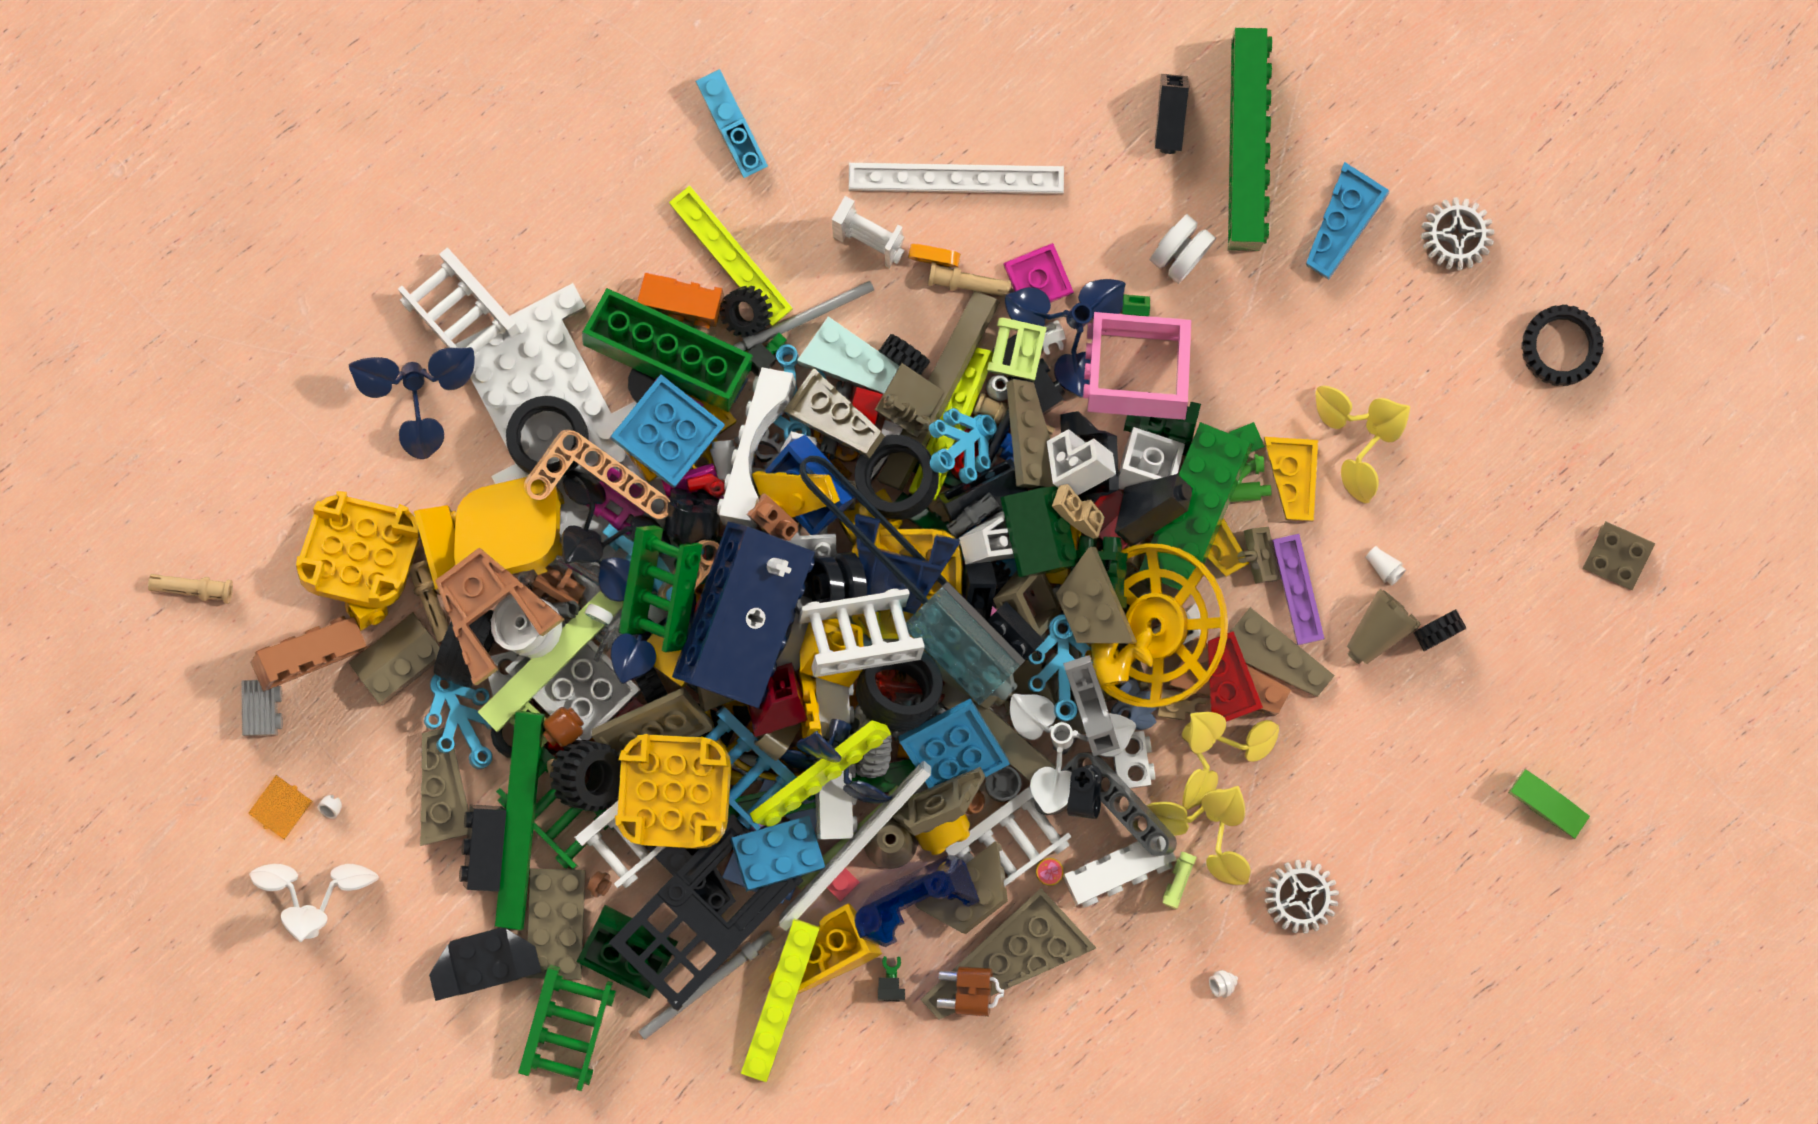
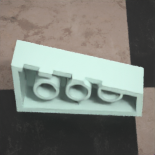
(848, 358)

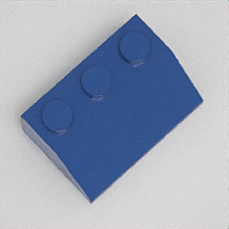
(789, 462)

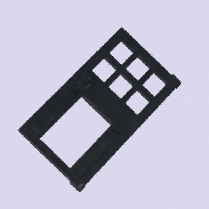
(708, 925)

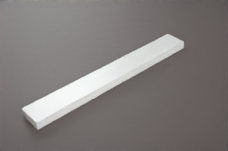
(956, 178)
(854, 845)

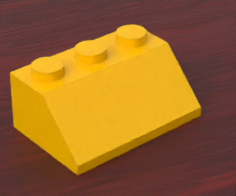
(438, 538)

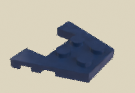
(918, 571)

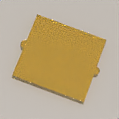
(280, 807)

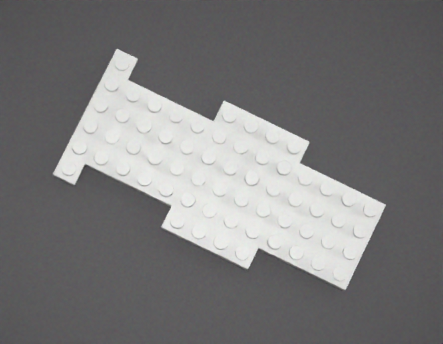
(547, 363)

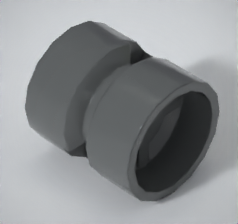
(1003, 784)

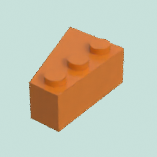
(682, 300)

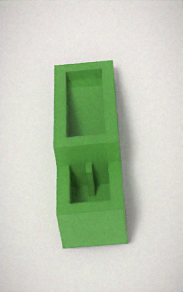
(1549, 803)

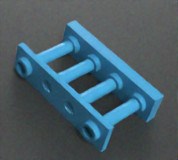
(745, 743)

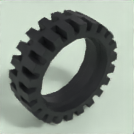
(1586, 323)

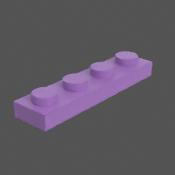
(1298, 589)

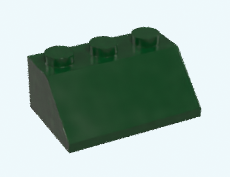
(1037, 533)
(605, 960)

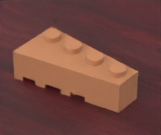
(307, 653)
(1270, 691)

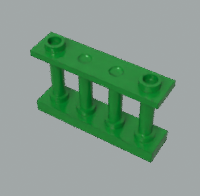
(640, 585)
(564, 858)
(540, 1034)

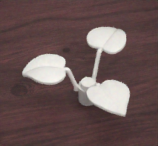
(1034, 715)
(307, 920)

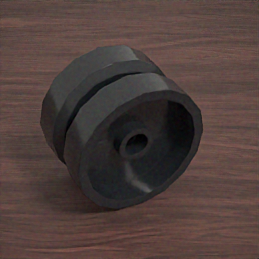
(836, 578)

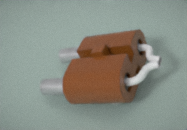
(973, 991)

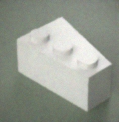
(987, 541)

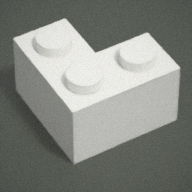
(1079, 462)

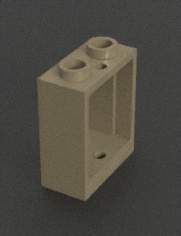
(1043, 600)

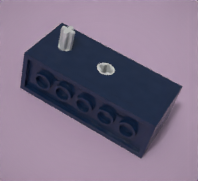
(744, 614)

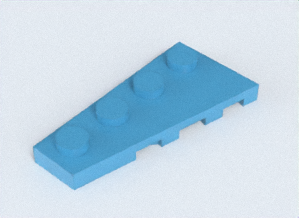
(1348, 213)

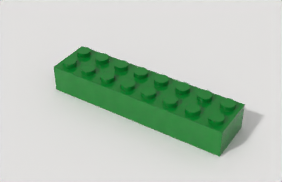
(1248, 139)

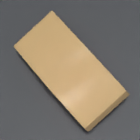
(1078, 513)

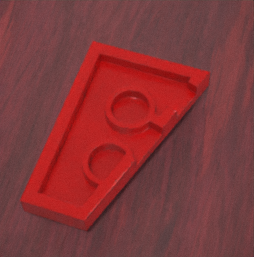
(1231, 683)

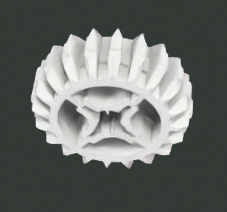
(1469, 232)
(1307, 907)

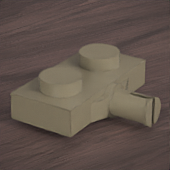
(1260, 555)

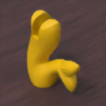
(1116, 669)

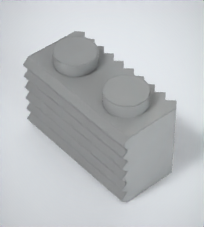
(260, 709)

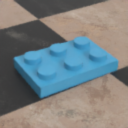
(777, 853)

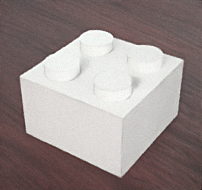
(1148, 458)

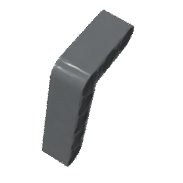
(1135, 810)

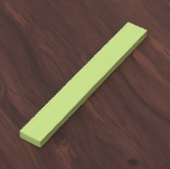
(541, 670)

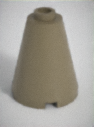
(1380, 628)
(891, 855)

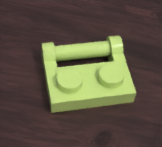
(1026, 349)
(1175, 890)

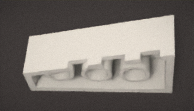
(1115, 870)

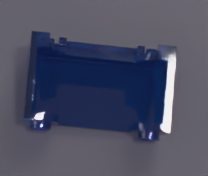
(940, 879)

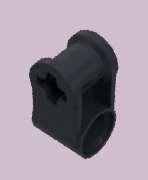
(1085, 797)

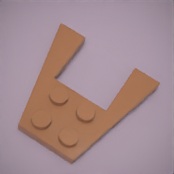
(474, 589)

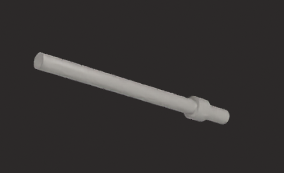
(812, 313)
(749, 951)

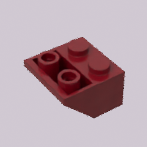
(782, 703)

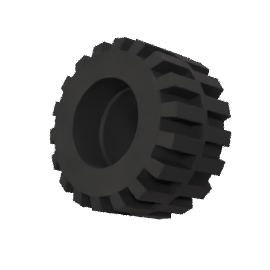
(570, 775)

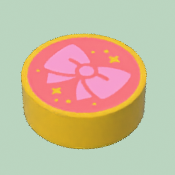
(1049, 871)

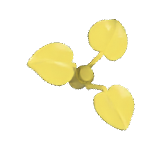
(1385, 421)
(1203, 733)
(1220, 806)

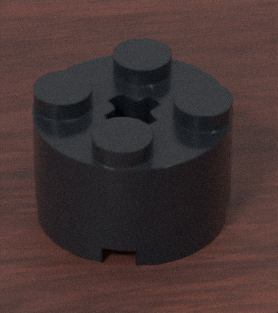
(692, 515)

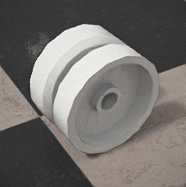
(1179, 246)
(517, 634)

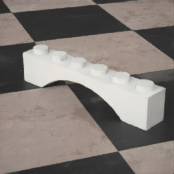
(771, 395)

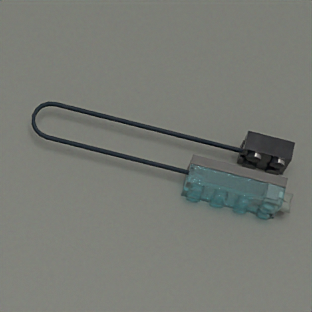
(971, 649)

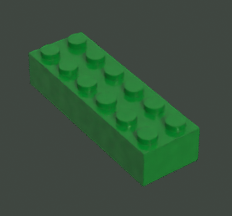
(667, 348)
(1213, 473)

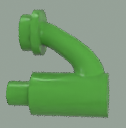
(1251, 490)

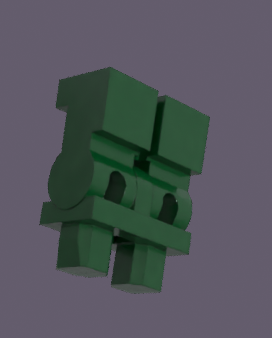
(1173, 429)
(1112, 559)

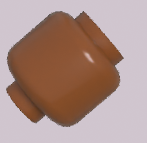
(563, 727)

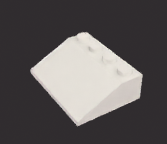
(584, 686)

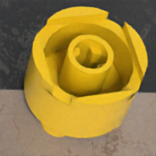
(944, 835)

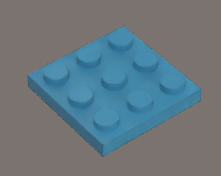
(667, 431)
(954, 744)

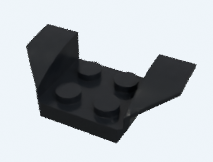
(1087, 431)
(482, 963)

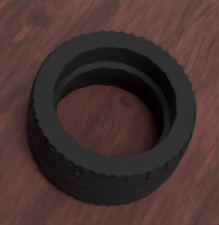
(525, 412)
(920, 499)
(450, 660)
(896, 716)

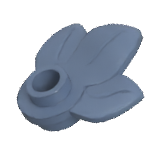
(1139, 715)

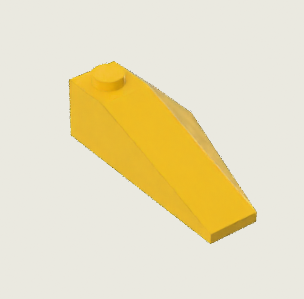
(836, 949)

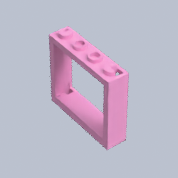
(1131, 401)

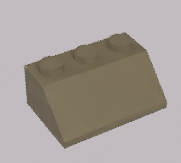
(396, 659)

